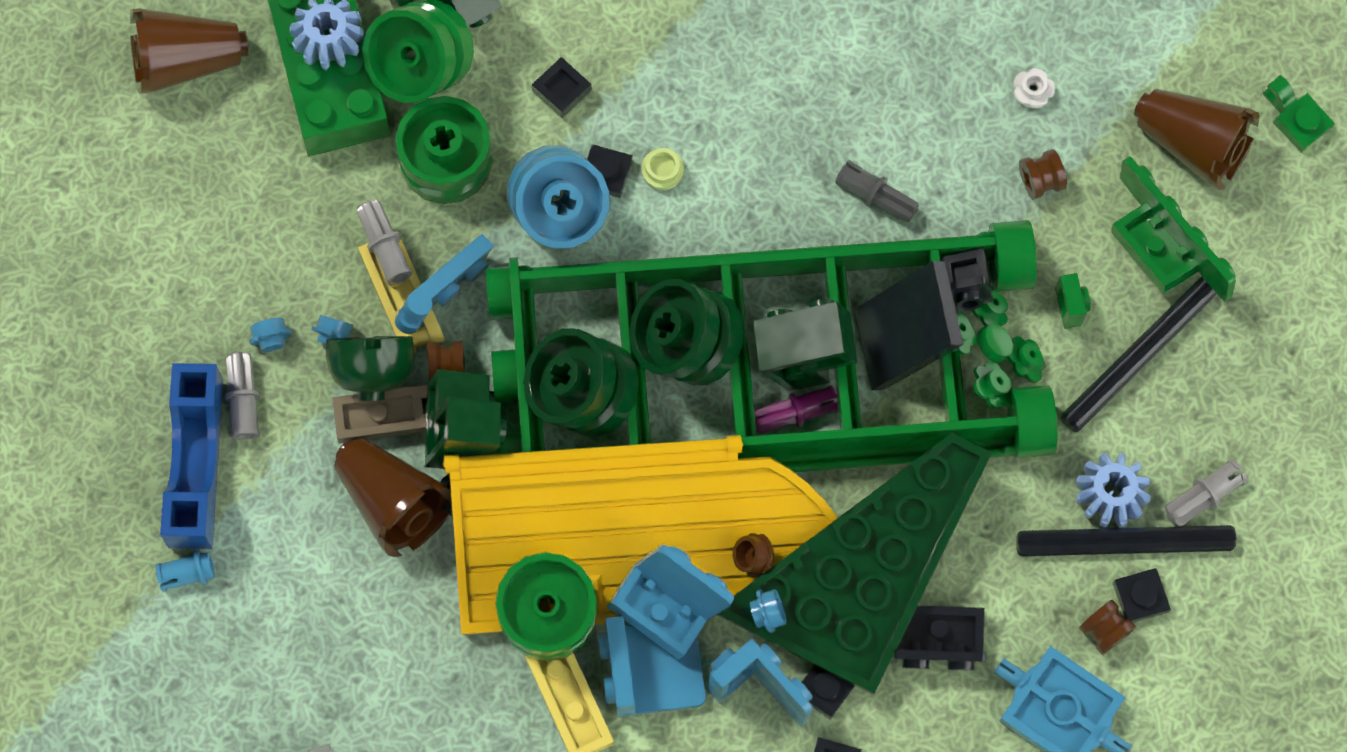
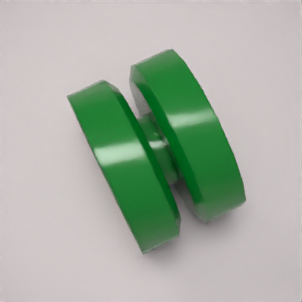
(417, 50)
(444, 149)
(552, 633)

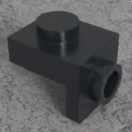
(969, 279)

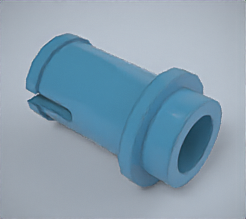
(185, 571)

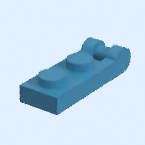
(443, 284)

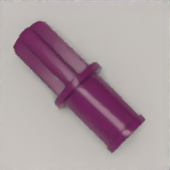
(795, 410)

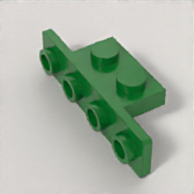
(1164, 240)

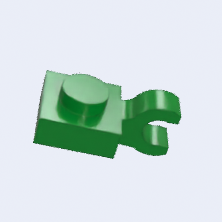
(1300, 118)

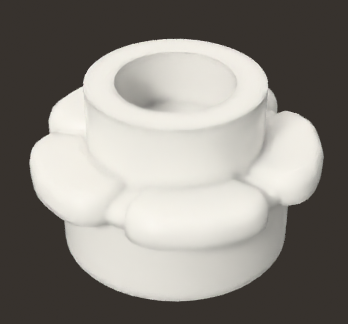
(1031, 98)

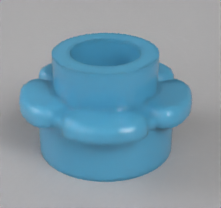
(332, 328)
(269, 334)
(768, 610)

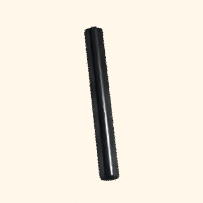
(1138, 355)
(1126, 540)

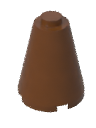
(181, 48)
(1198, 132)
(391, 495)

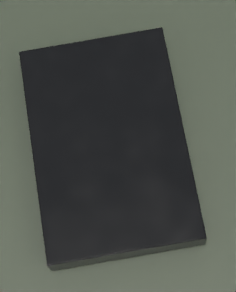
(908, 326)

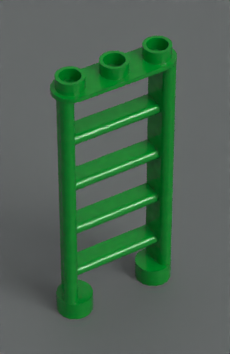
(1012, 260)

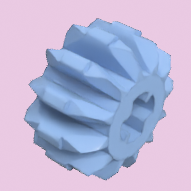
(315, 44)
(1119, 507)

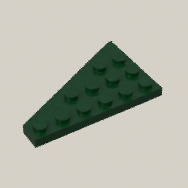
(867, 570)

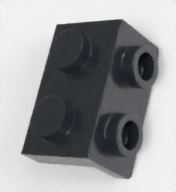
(945, 635)

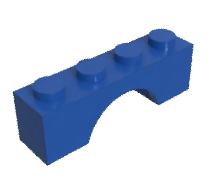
(192, 482)

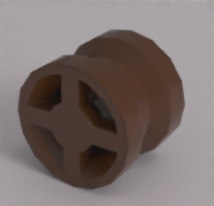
(1043, 174)
(445, 357)
(1107, 627)

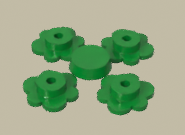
(997, 345)

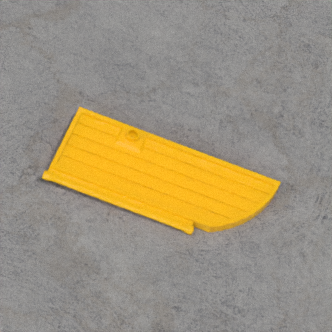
(615, 509)

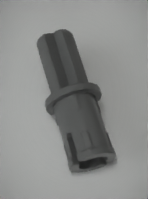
(876, 191)

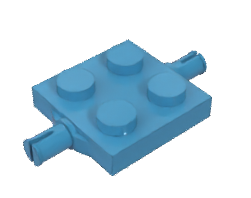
(1061, 706)

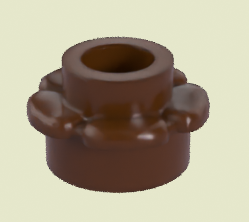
(753, 554)

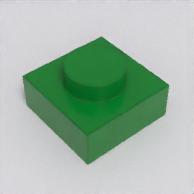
(1072, 300)

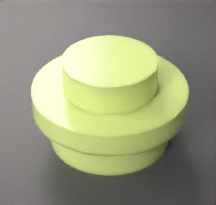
(662, 169)

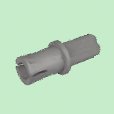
(384, 242)
(242, 396)
(1205, 493)

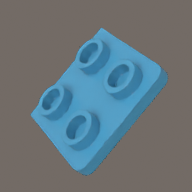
(669, 599)
(735, 668)
(646, 675)

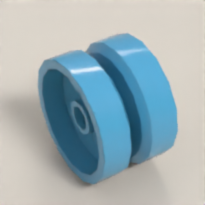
(579, 210)

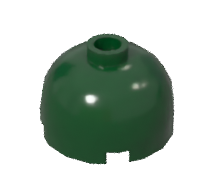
(370, 364)

